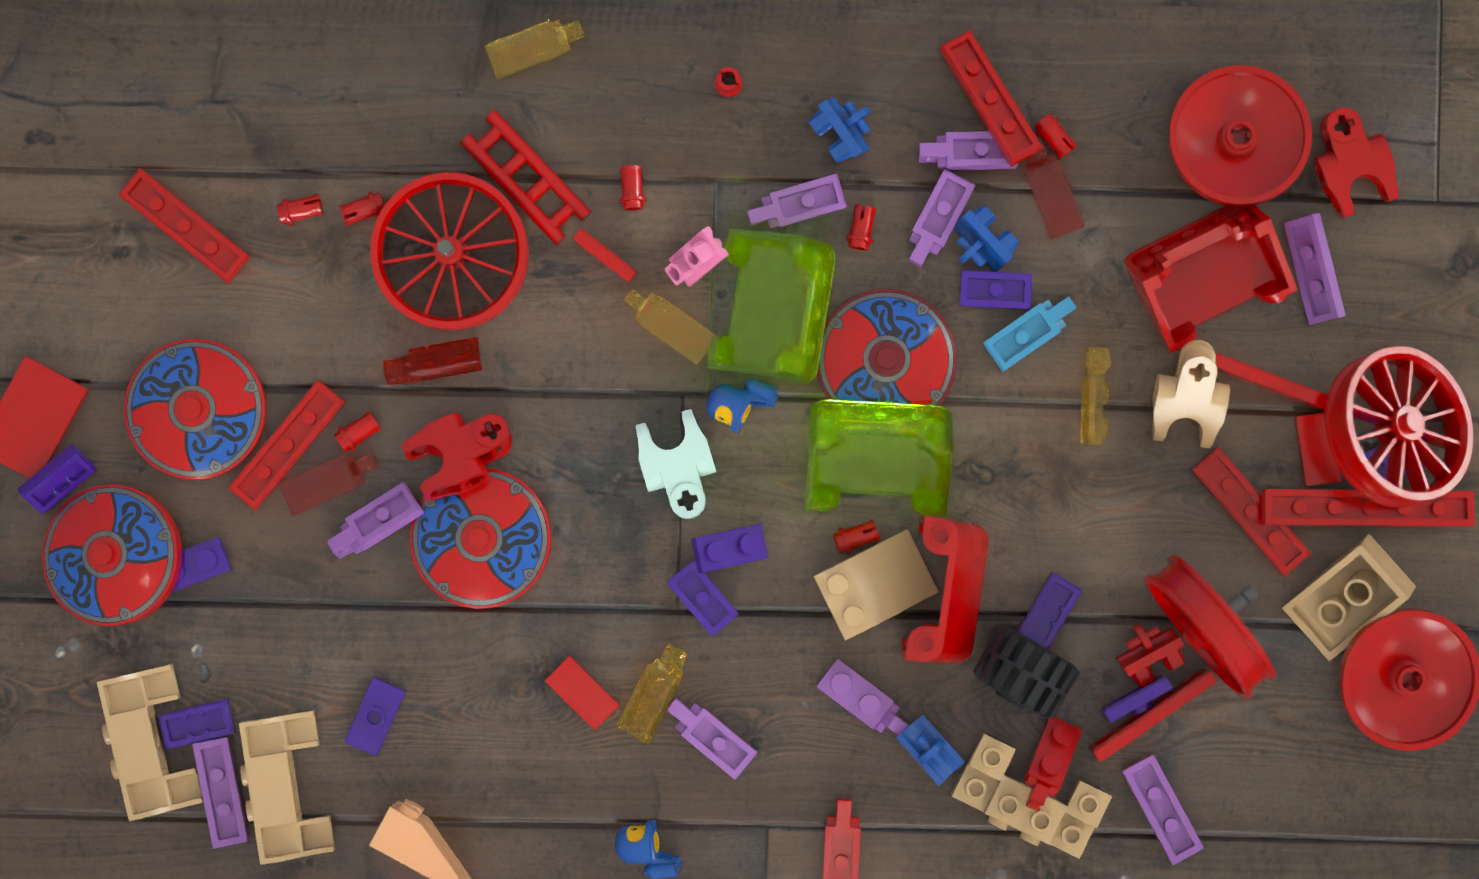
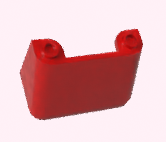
(1209, 271)
(967, 552)

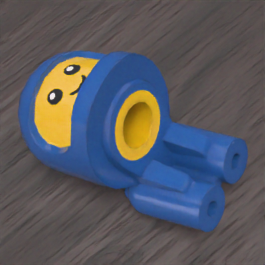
(734, 404)
(641, 846)

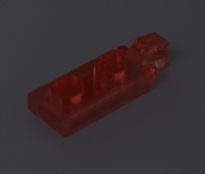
(1053, 194)
(434, 362)
(325, 482)

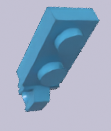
(1028, 332)

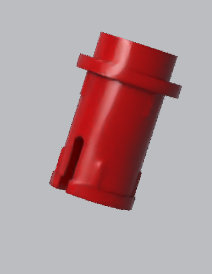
(728, 90)
(1055, 135)
(632, 188)
(362, 208)
(299, 209)
(861, 228)
(357, 432)
(855, 537)

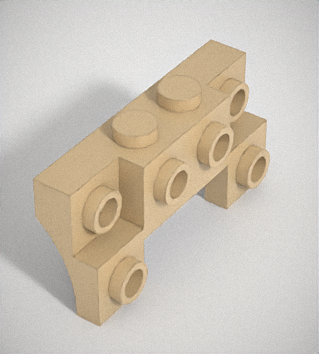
(137, 743)
(274, 789)
(1004, 800)

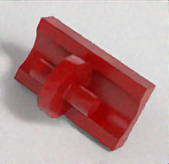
(1149, 648)

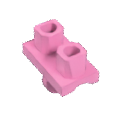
(696, 258)

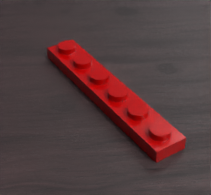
(1352, 508)

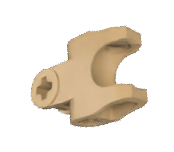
(1191, 394)

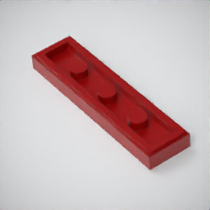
(990, 98)
(184, 225)
(1270, 382)
(287, 445)
(1245, 507)
(1160, 710)

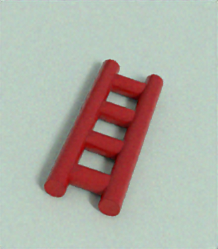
(547, 180)

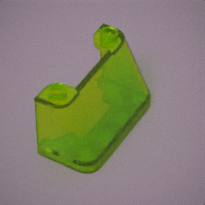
(776, 306)
(879, 452)

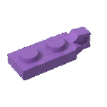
(964, 152)
(799, 203)
(939, 216)
(376, 521)
(861, 698)
(712, 737)

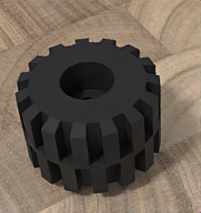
(1026, 672)

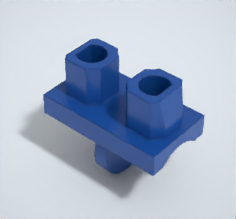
(833, 116)
(981, 243)
(930, 749)

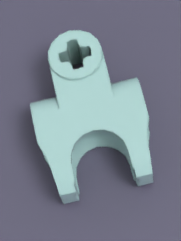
(677, 468)

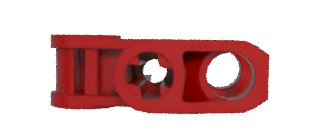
(1350, 157)
(464, 451)

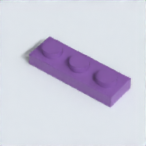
(1314, 269)
(221, 792)
(1162, 809)

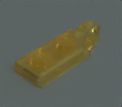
(532, 46)
(671, 325)
(1094, 393)
(653, 695)

